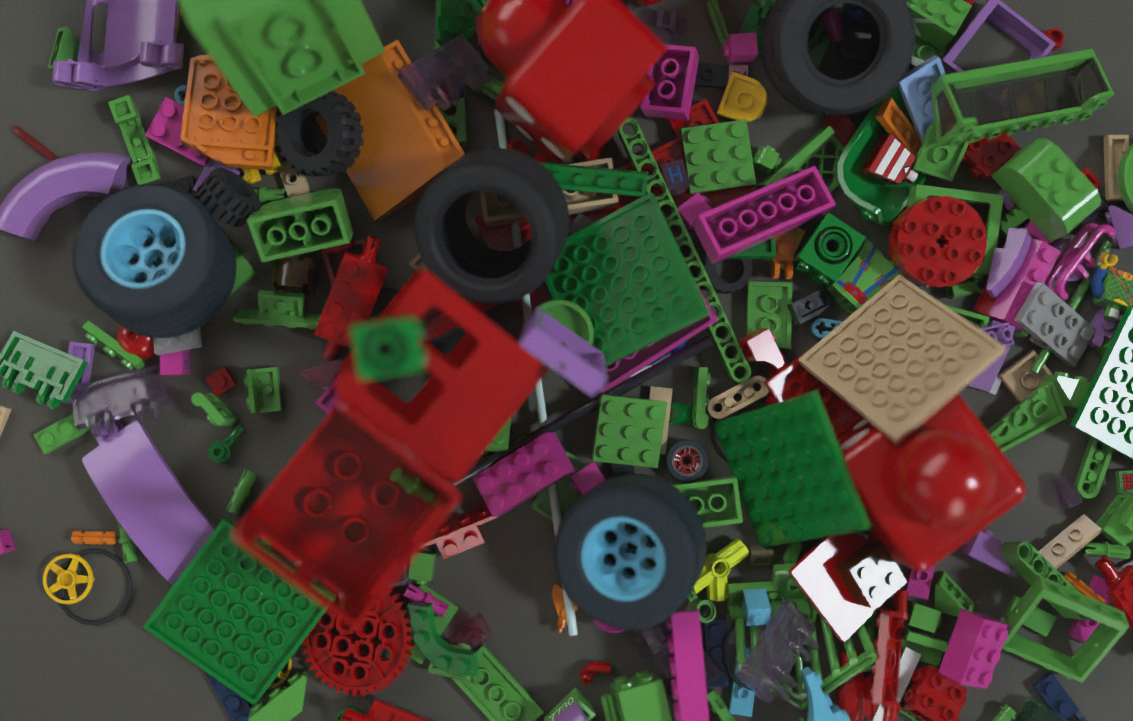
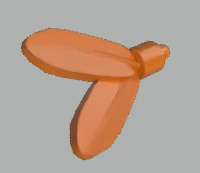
(558, 599)

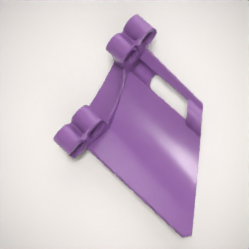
(137, 46)

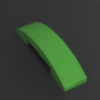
(139, 146)

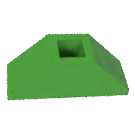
(1070, 390)
(282, 702)

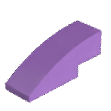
(1008, 260)

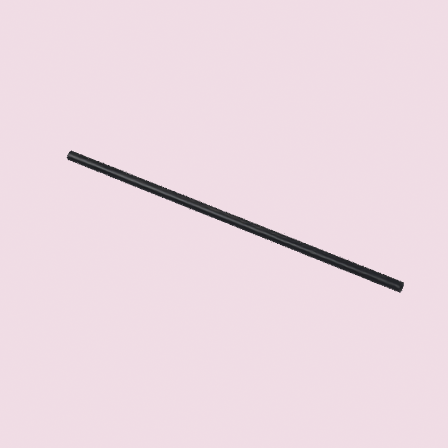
(590, 405)

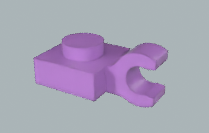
(1103, 328)

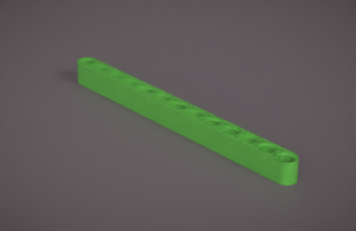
(684, 239)

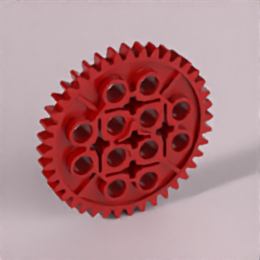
(378, 668)

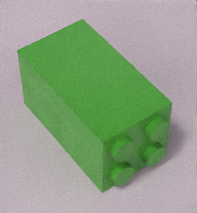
(640, 697)

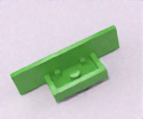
(278, 309)

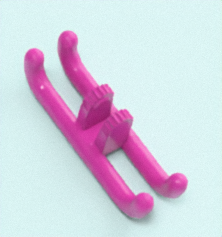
(1073, 256)

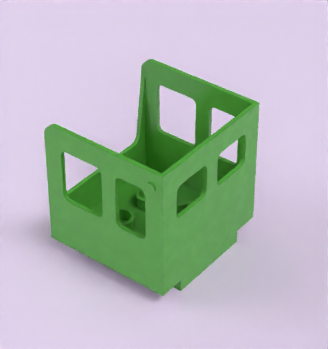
(284, 48)

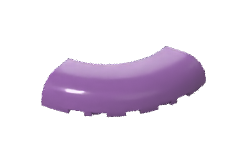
(57, 185)

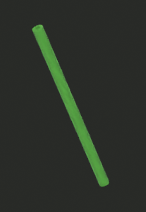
(1073, 303)

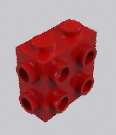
(987, 155)
(934, 696)

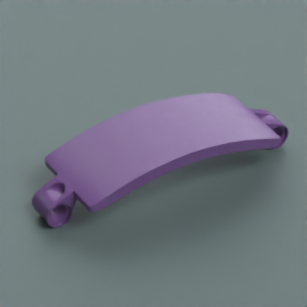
(147, 498)

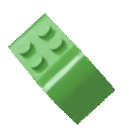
(1048, 188)
(300, 224)

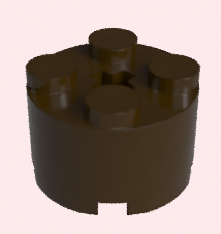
(295, 275)

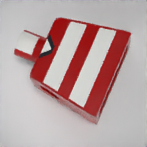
(890, 162)

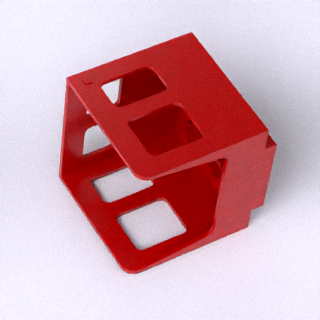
(469, 390)
(345, 515)

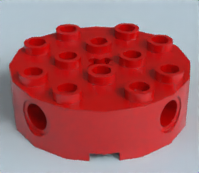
(959, 237)

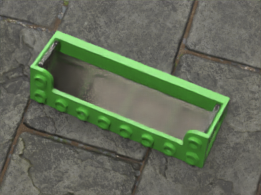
(1018, 97)

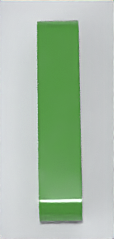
(1031, 564)

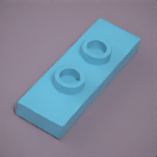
(741, 699)

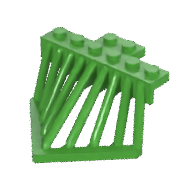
(785, 588)

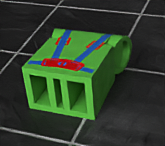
(863, 277)

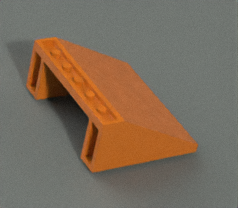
(401, 142)

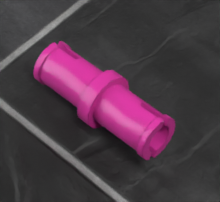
(419, 595)

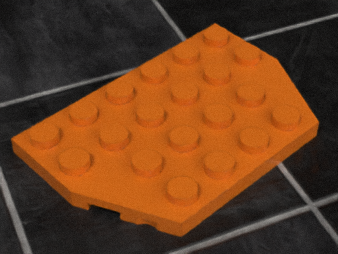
(220, 122)

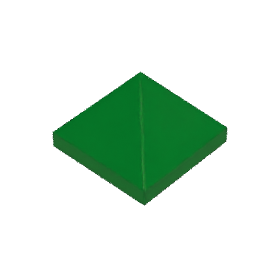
(680, 413)

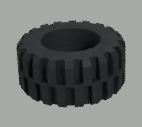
(342, 141)

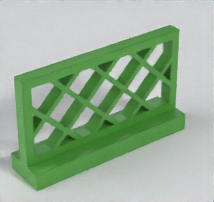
(806, 152)

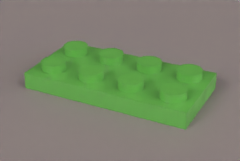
(498, 692)

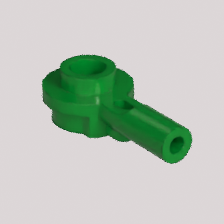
(221, 450)

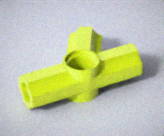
(717, 579)

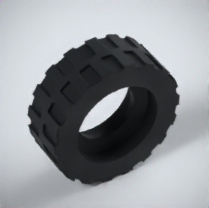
(733, 285)

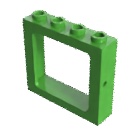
(994, 202)
(1079, 666)

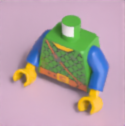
(1111, 288)

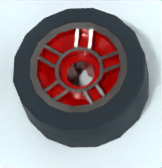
(690, 471)

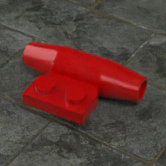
(855, 694)

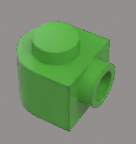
(766, 159)

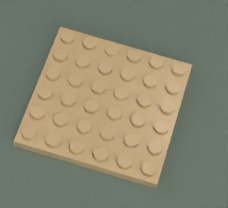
(900, 357)

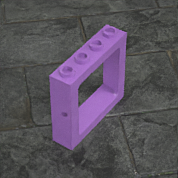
(1008, 22)
(584, 363)

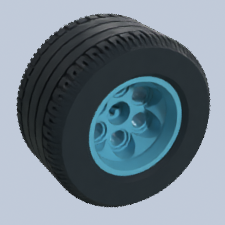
(183, 282)
(604, 587)

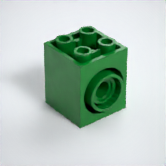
(816, 260)
(405, 354)

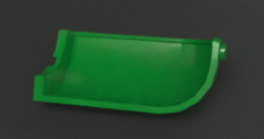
(872, 197)

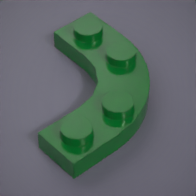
(434, 648)

